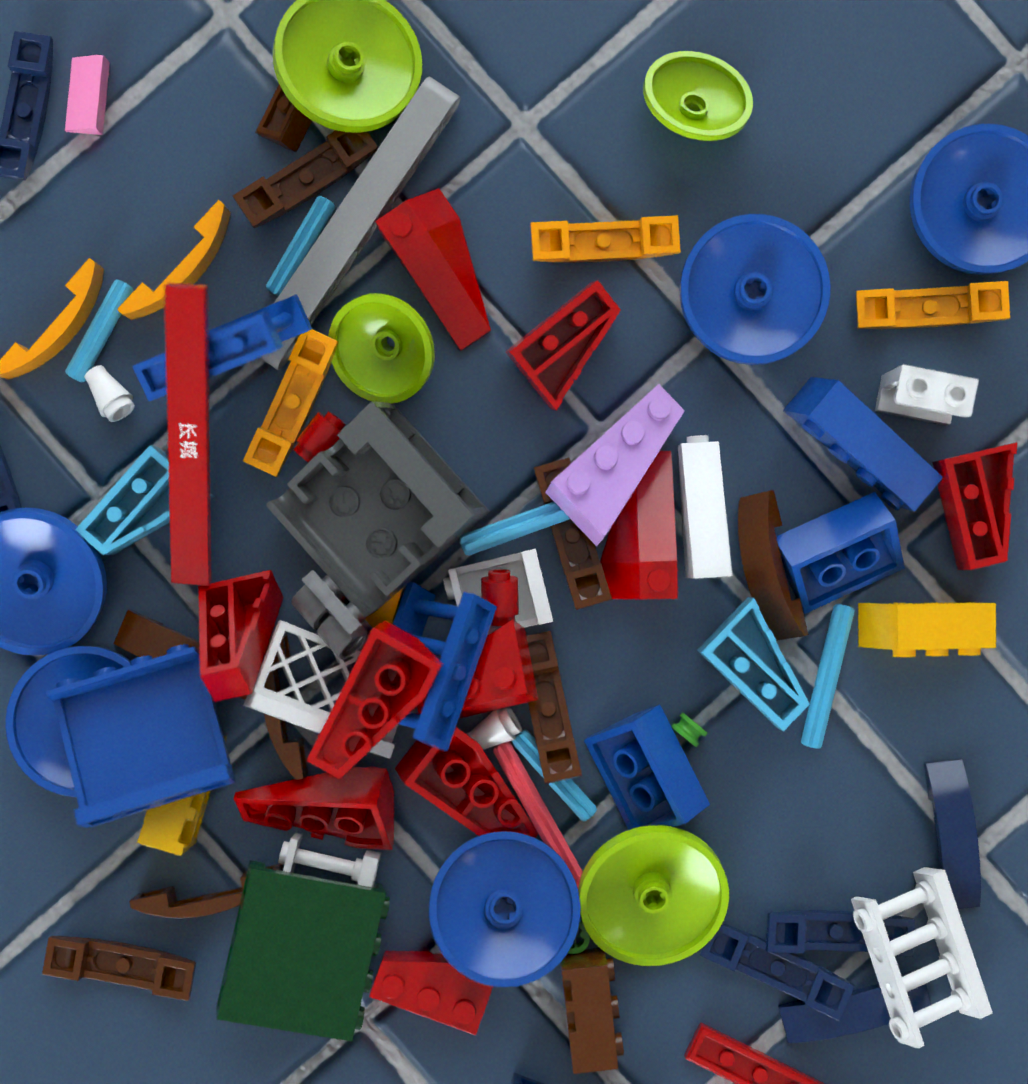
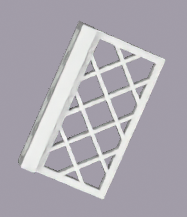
(297, 711)

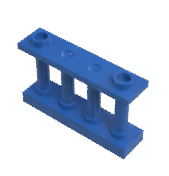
(235, 342)
(458, 655)

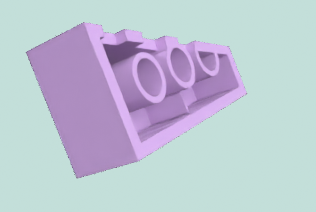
(608, 472)

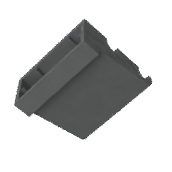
(377, 507)

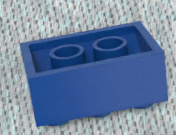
(841, 552)
(647, 771)

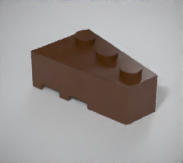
(591, 1011)

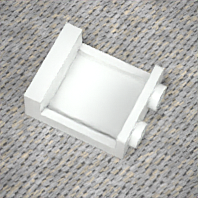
(926, 394)
(533, 599)

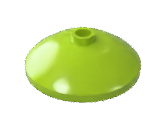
(697, 95)
(367, 360)

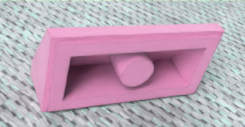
(87, 94)

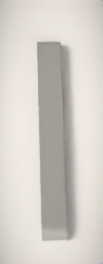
(367, 202)

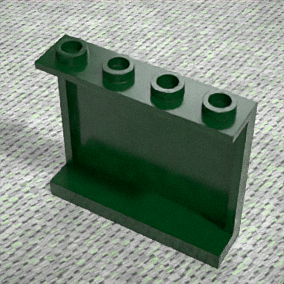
(301, 953)

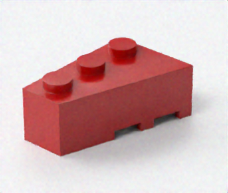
(562, 343)

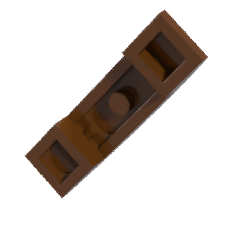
(305, 177)
(575, 549)
(764, 567)
(149, 637)
(550, 713)
(292, 750)
(165, 904)
(120, 964)

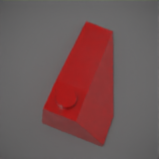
(380, 692)
(464, 786)
(350, 808)

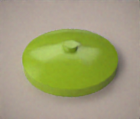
(347, 62)
(653, 895)

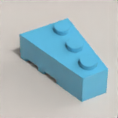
(132, 506)
(753, 663)

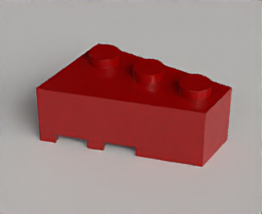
(977, 504)
(235, 631)
(502, 673)
(431, 988)

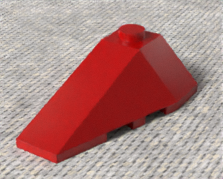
(435, 254)
(642, 541)

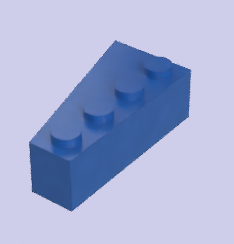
(863, 442)

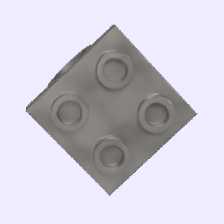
(323, 608)

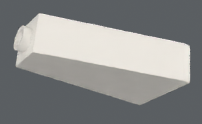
(703, 509)

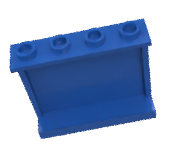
(140, 736)

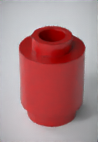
(319, 435)
(502, 591)

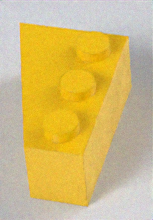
(927, 627)
(175, 824)

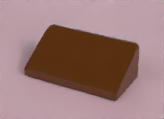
(283, 122)

